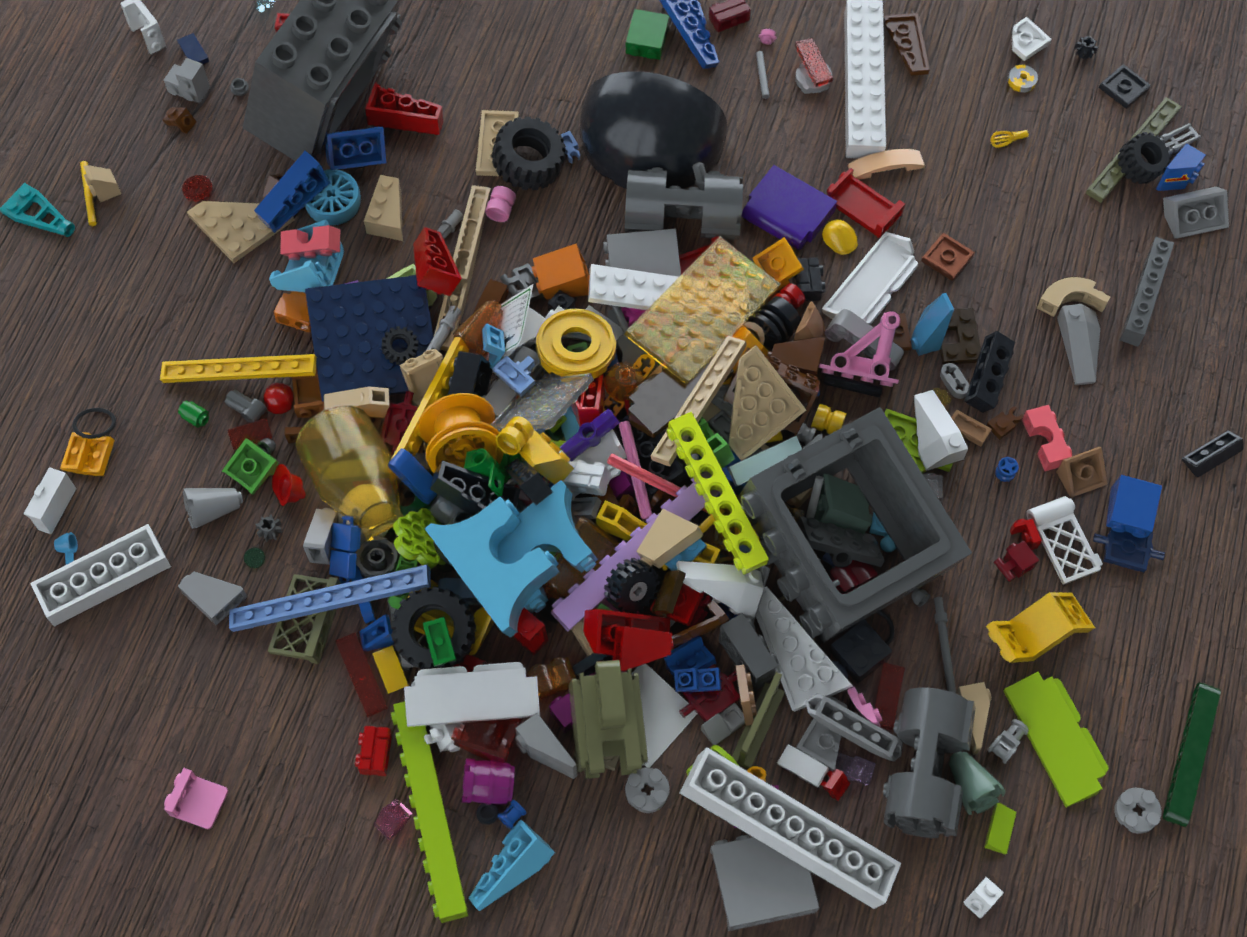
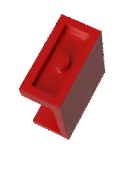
(530, 632)

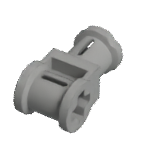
(1006, 743)

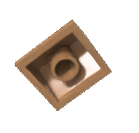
(1083, 472)

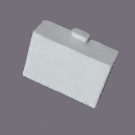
(50, 500)

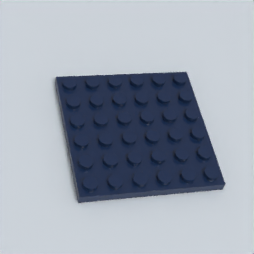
(350, 327)

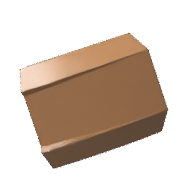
(810, 325)

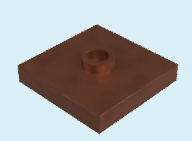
(947, 256)

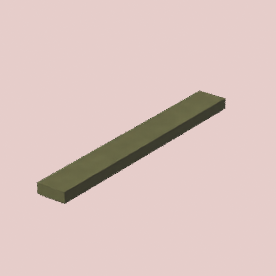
(1112, 173)

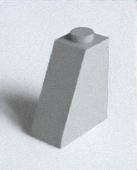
(318, 538)
(212, 595)

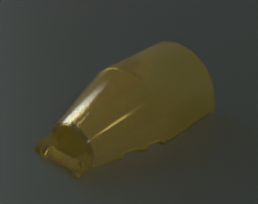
(351, 467)

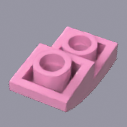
(864, 709)

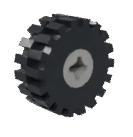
(631, 586)

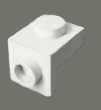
(983, 897)

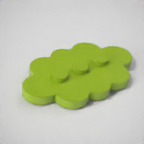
(414, 541)

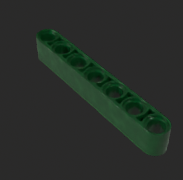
(1191, 754)

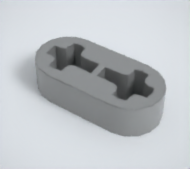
(955, 380)

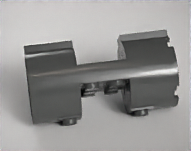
(651, 201)
(921, 800)

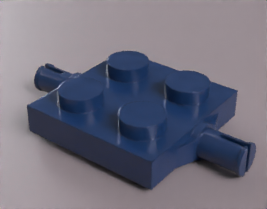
(1127, 550)

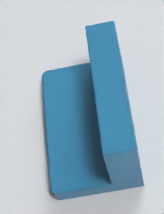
(493, 343)

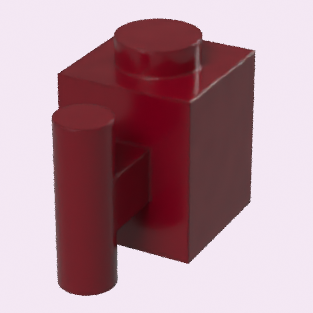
(1018, 559)

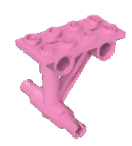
(863, 366)

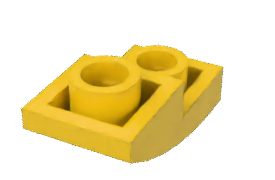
(390, 669)

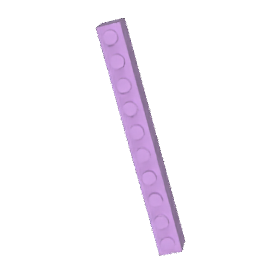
(591, 591)

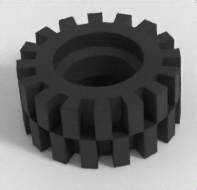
(404, 334)

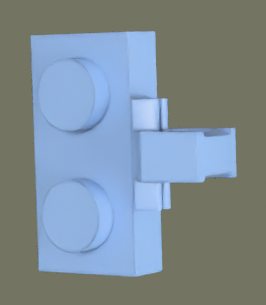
(516, 374)

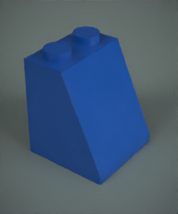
(1133, 506)

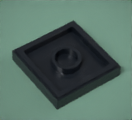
(1124, 86)

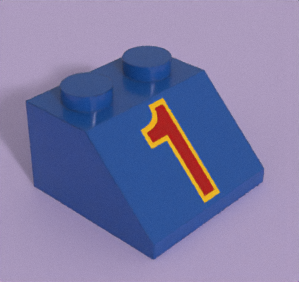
(1182, 169)

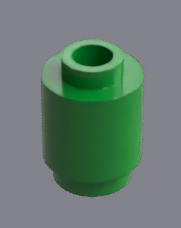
(193, 413)

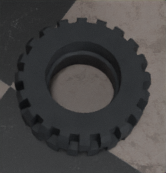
(532, 134)
(418, 604)

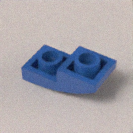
(697, 680)

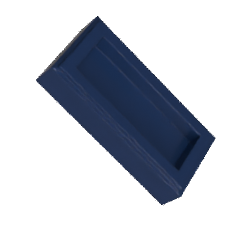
(192, 49)

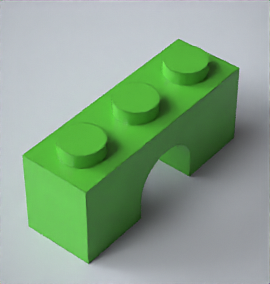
(717, 444)

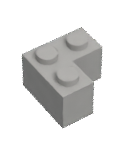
(188, 80)

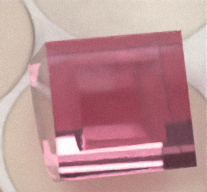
(392, 818)

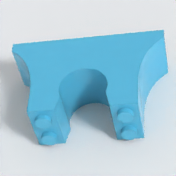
(551, 529)
(473, 553)

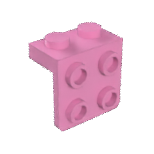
(195, 799)

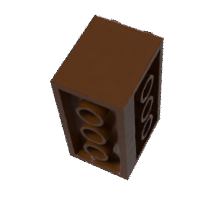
(802, 385)

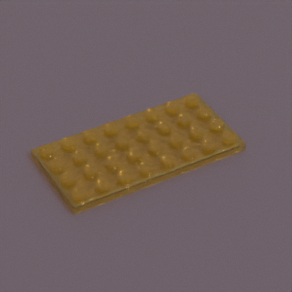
(702, 309)

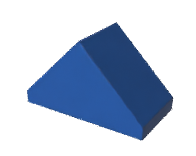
(377, 634)

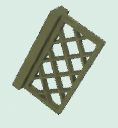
(319, 632)
(754, 734)

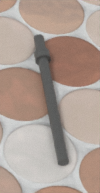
(941, 619)

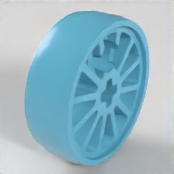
(333, 197)

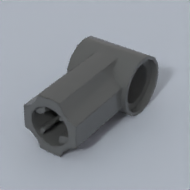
(249, 408)

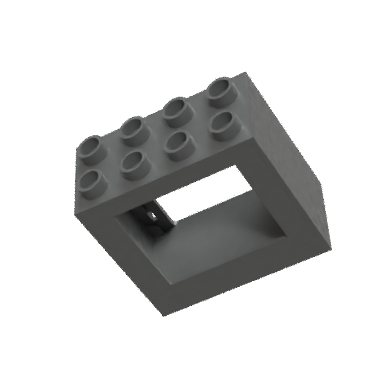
(317, 71)
(897, 497)

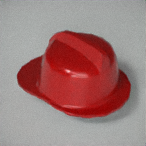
(287, 486)

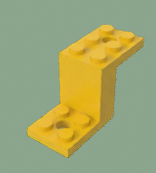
(1039, 627)

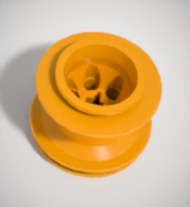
(458, 426)

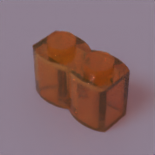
(553, 676)

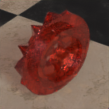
(192, 183)

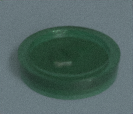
(254, 557)

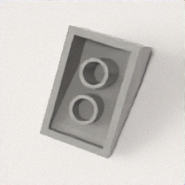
(541, 745)

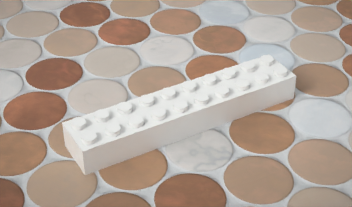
(864, 78)
(791, 828)

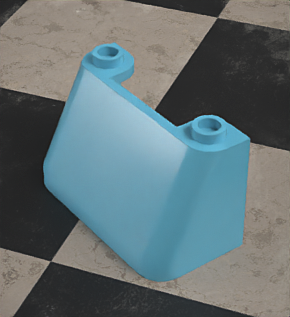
(308, 271)

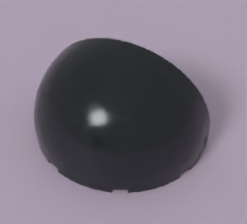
(650, 123)

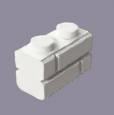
(588, 478)

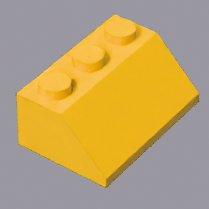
(546, 457)

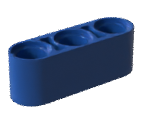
(413, 475)

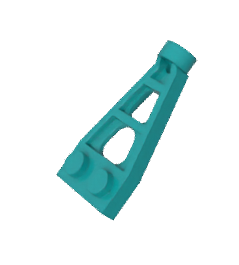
(23, 199)

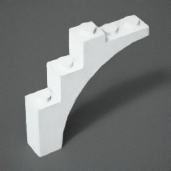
(535, 320)

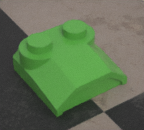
(250, 466)

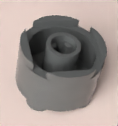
(375, 550)

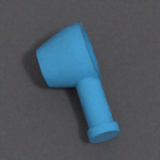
(66, 544)

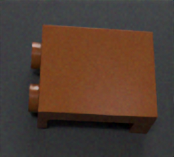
(307, 396)

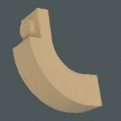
(1072, 290)

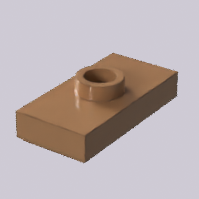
(971, 428)

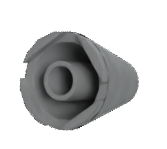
(209, 504)

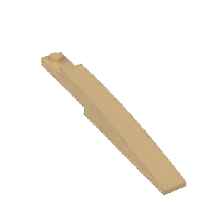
(466, 254)

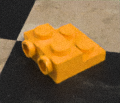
(779, 262)

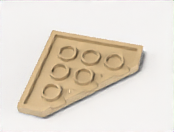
(232, 226)
(760, 404)

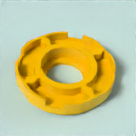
(560, 361)

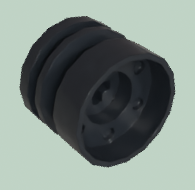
(777, 321)

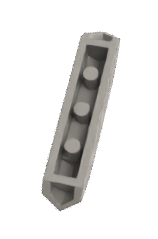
(854, 727)

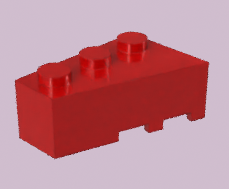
(590, 402)

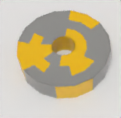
(1022, 85)

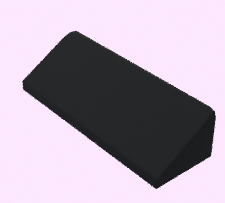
(1213, 453)

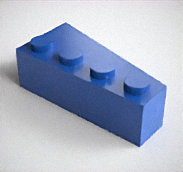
(292, 192)

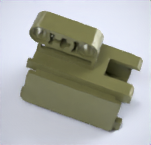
(608, 720)

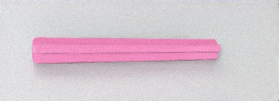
(632, 456)

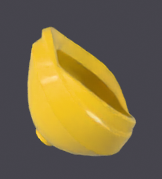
(840, 237)

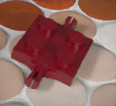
(397, 421)
(712, 702)

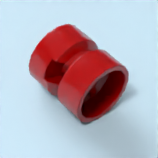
(792, 295)

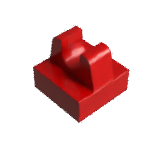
(836, 784)

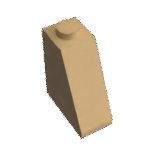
(667, 539)

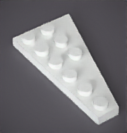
(801, 661)

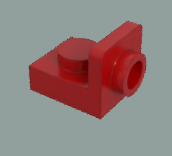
(1029, 532)

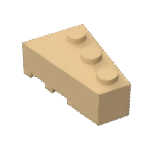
(385, 210)

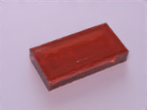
(253, 431)

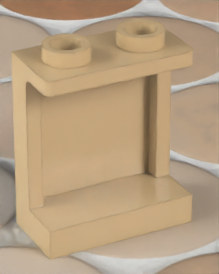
(420, 372)

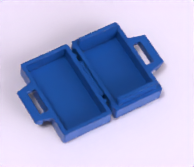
(346, 542)

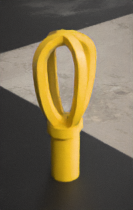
(1012, 136)

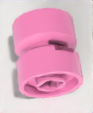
(500, 204)

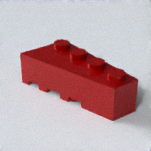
(402, 112)
(434, 263)

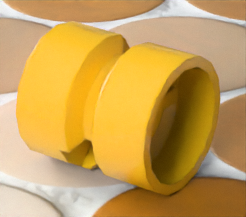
(828, 420)
(514, 435)

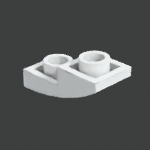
(803, 765)

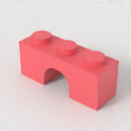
(323, 242)
(1043, 422)

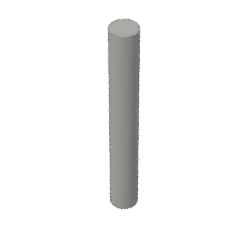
(762, 75)

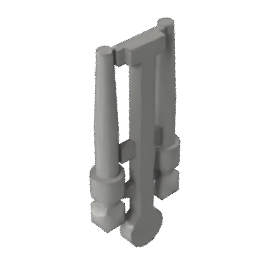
(1174, 149)

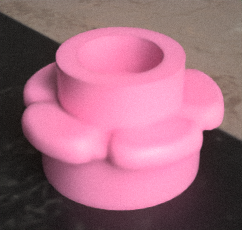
(767, 36)

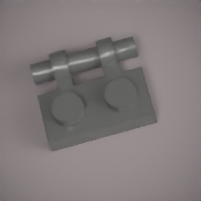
(524, 278)

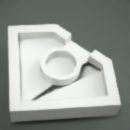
(1028, 39)

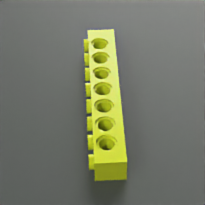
(688, 426)

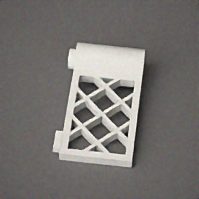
(1056, 513)

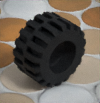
(1152, 149)

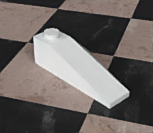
(937, 434)
(725, 585)

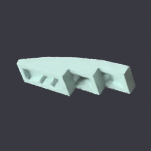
(751, 466)

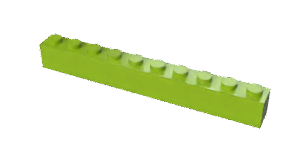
(430, 819)

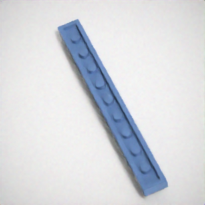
(329, 598)

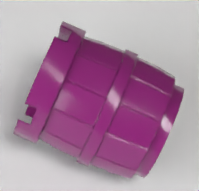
(487, 782)

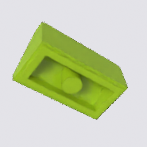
(1000, 828)

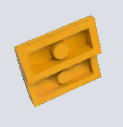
(87, 455)

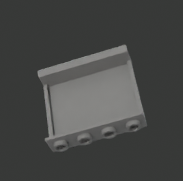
(644, 252)
(760, 883)

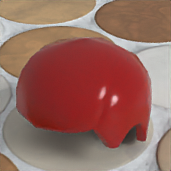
(278, 398)

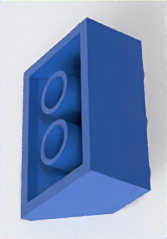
(355, 148)

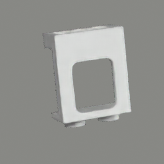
(138, 16)

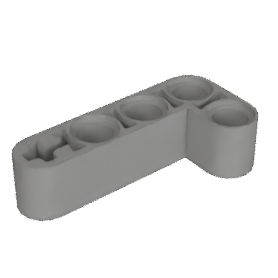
(853, 328)

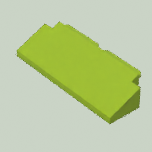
(1060, 743)

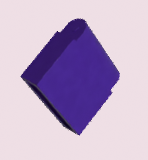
(788, 208)

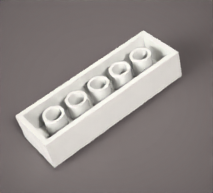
(100, 575)

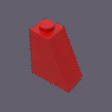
(640, 646)

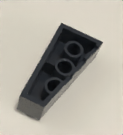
(468, 488)

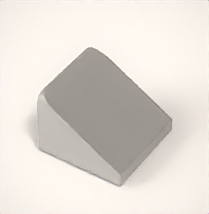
(715, 729)

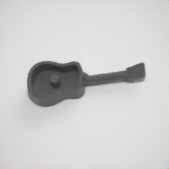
(629, 350)

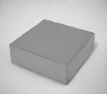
(733, 717)

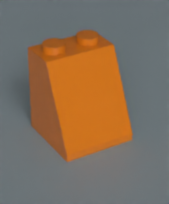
(562, 271)

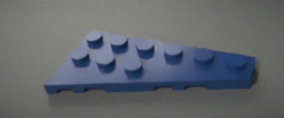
(691, 23)

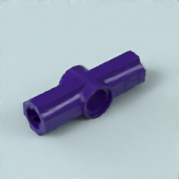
(600, 426)

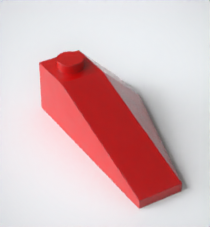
(601, 626)

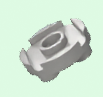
(805, 82)
(639, 799)
(1144, 799)

